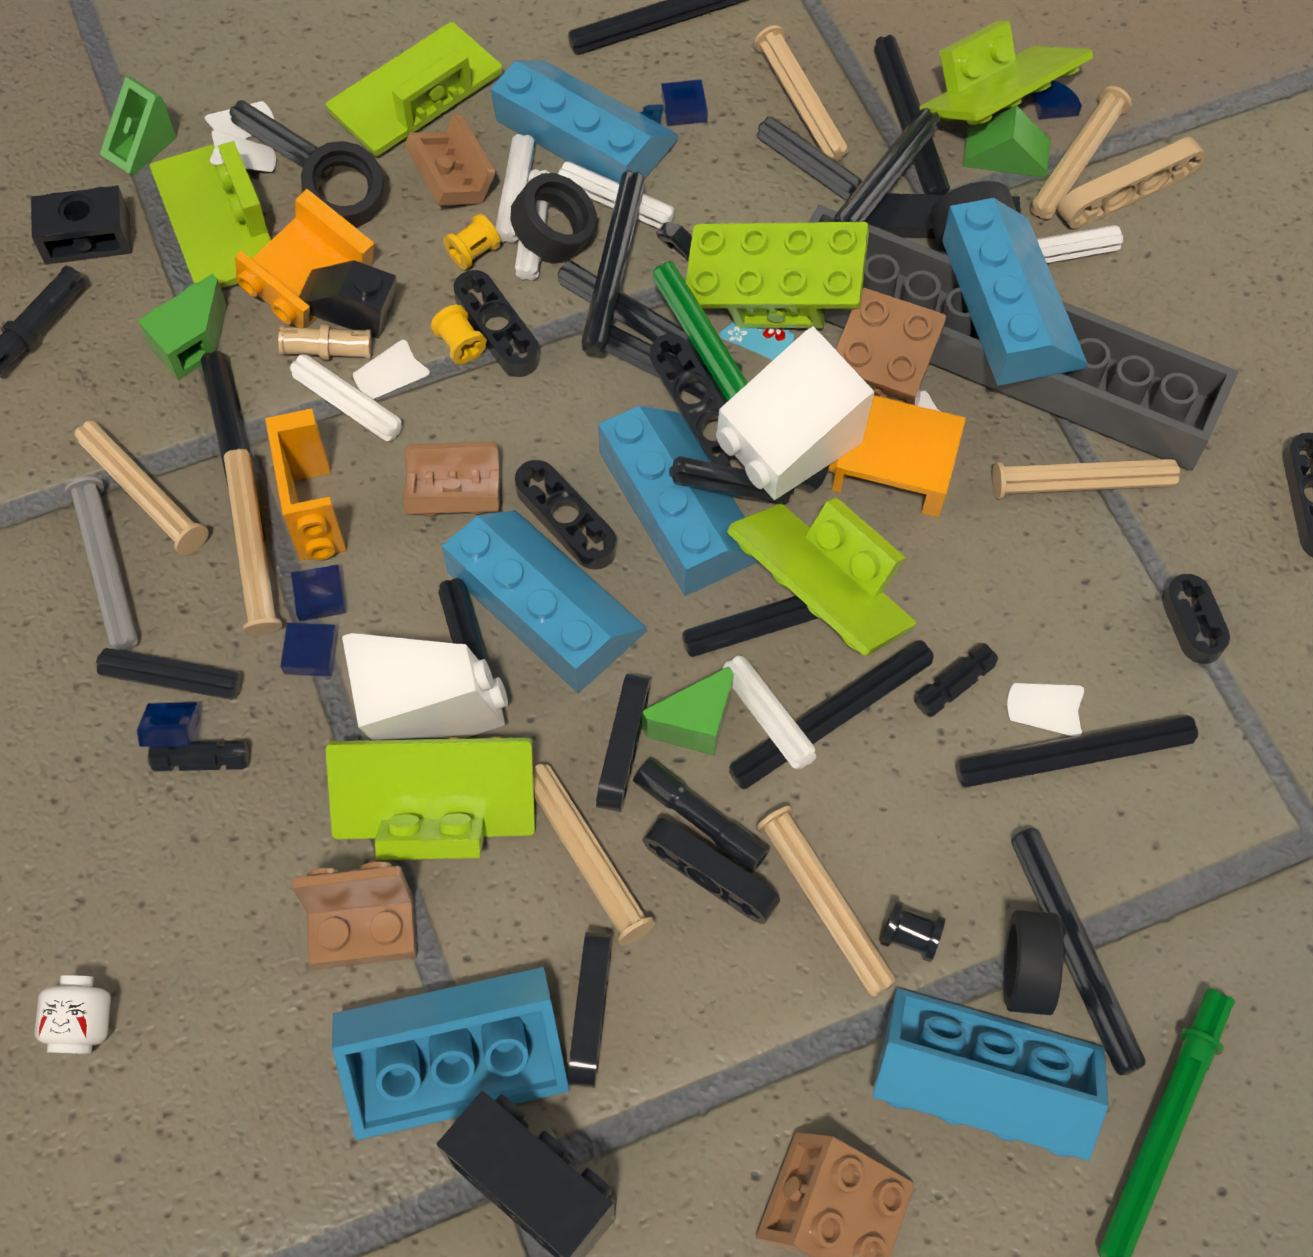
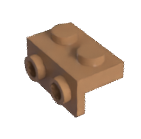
(452, 163)
(451, 478)

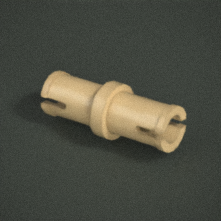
(325, 342)

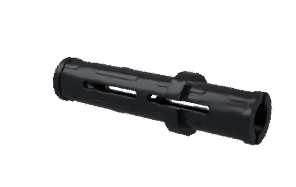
(20, 334)

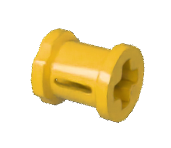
(471, 241)
(461, 338)

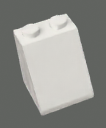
(796, 415)
(421, 689)

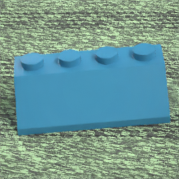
(578, 120)
(1010, 293)
(680, 520)
(541, 596)
(439, 1049)
(993, 1075)

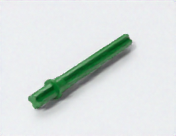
(699, 329)
(1193, 1061)

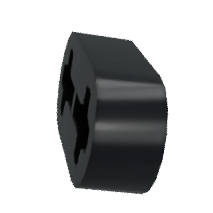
(1202, 617)

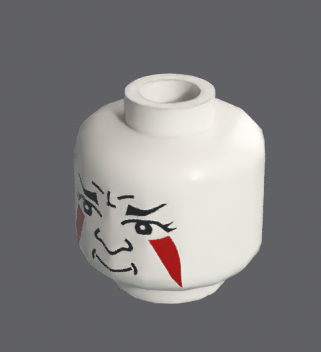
(72, 1015)

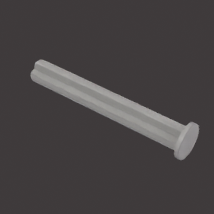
(103, 561)

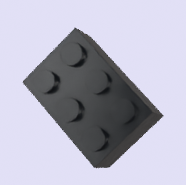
(528, 1177)

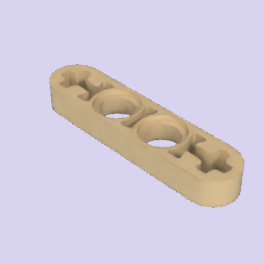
(1131, 182)

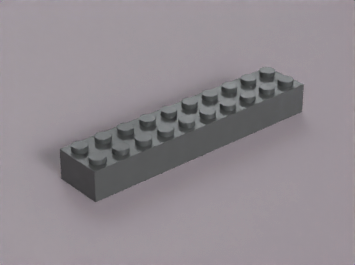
(1131, 382)

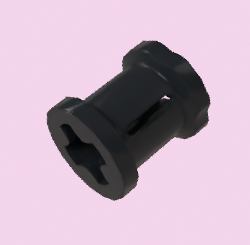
(913, 931)

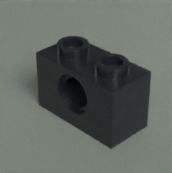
(80, 224)

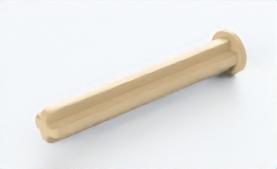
(1112, 104)
(819, 123)
(1084, 476)
(182, 530)
(250, 544)
(589, 857)
(827, 901)

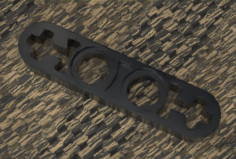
(696, 414)

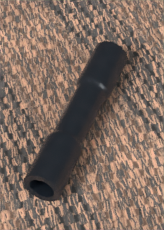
(725, 833)

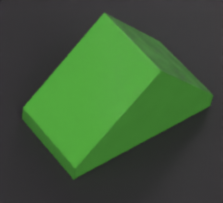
(137, 127)
(1008, 145)
(693, 715)

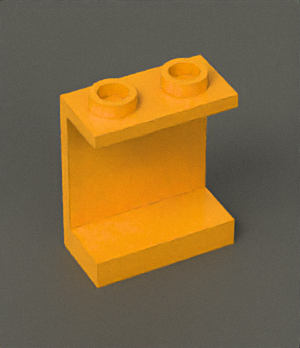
(308, 242)
(905, 450)
(300, 455)

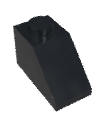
(351, 295)

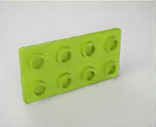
(988, 76)
(413, 88)
(211, 210)
(778, 270)
(833, 568)
(430, 794)

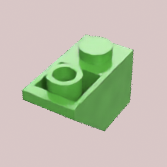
(186, 326)

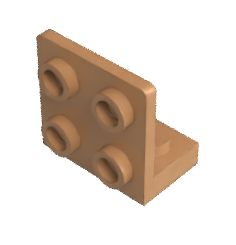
(891, 344)
(357, 915)
(834, 1201)

